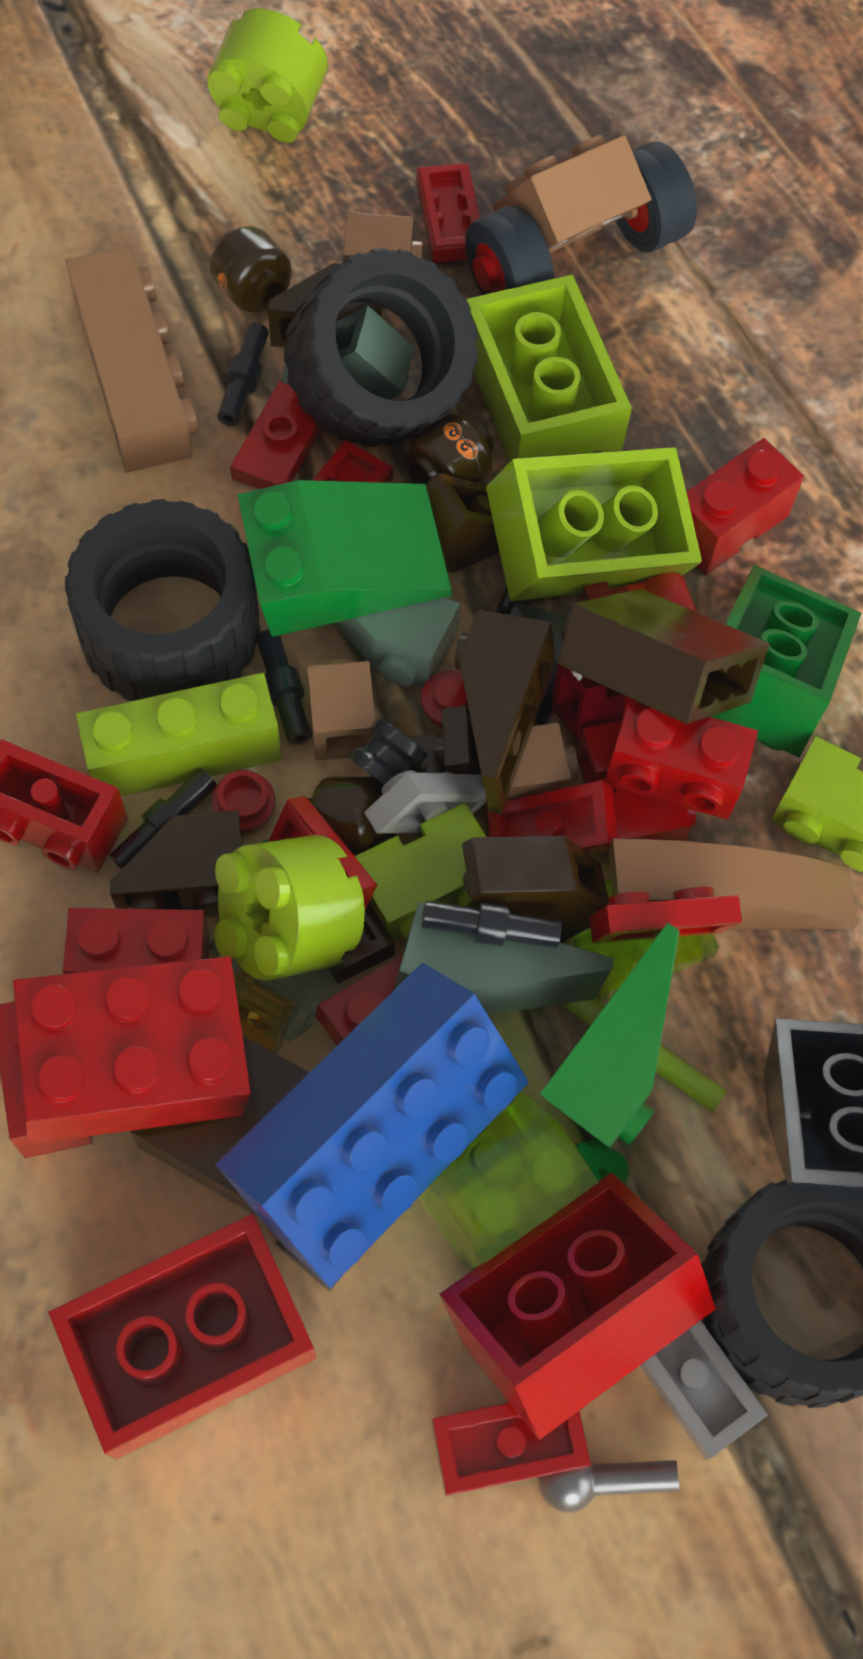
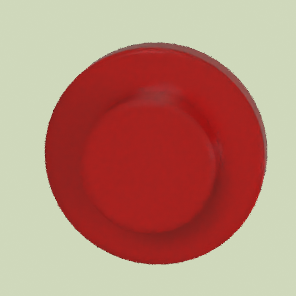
(442, 692)
(249, 795)

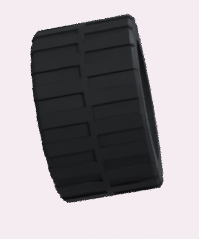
(430, 309)
(150, 544)
(737, 1323)

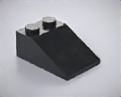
(817, 1104)

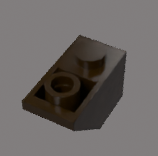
(179, 865)
(536, 878)

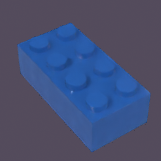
(375, 1122)

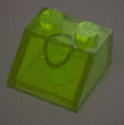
(507, 1182)

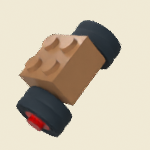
(574, 197)

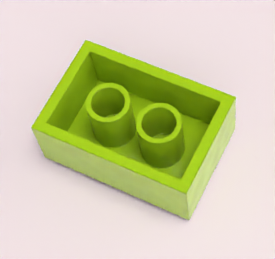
(547, 372)
(591, 521)

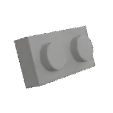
(418, 797)
(703, 1390)

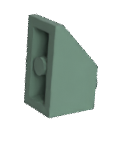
(372, 353)

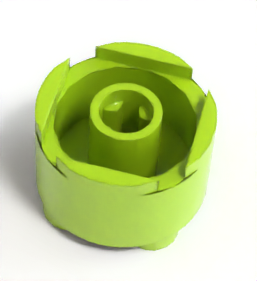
(267, 74)
(287, 907)

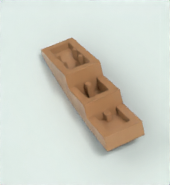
(772, 886)

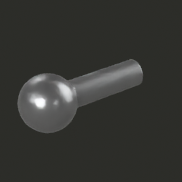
(577, 1487)

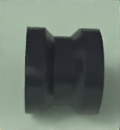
(387, 752)

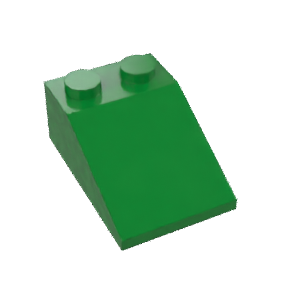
(341, 550)
(803, 661)
(616, 1060)

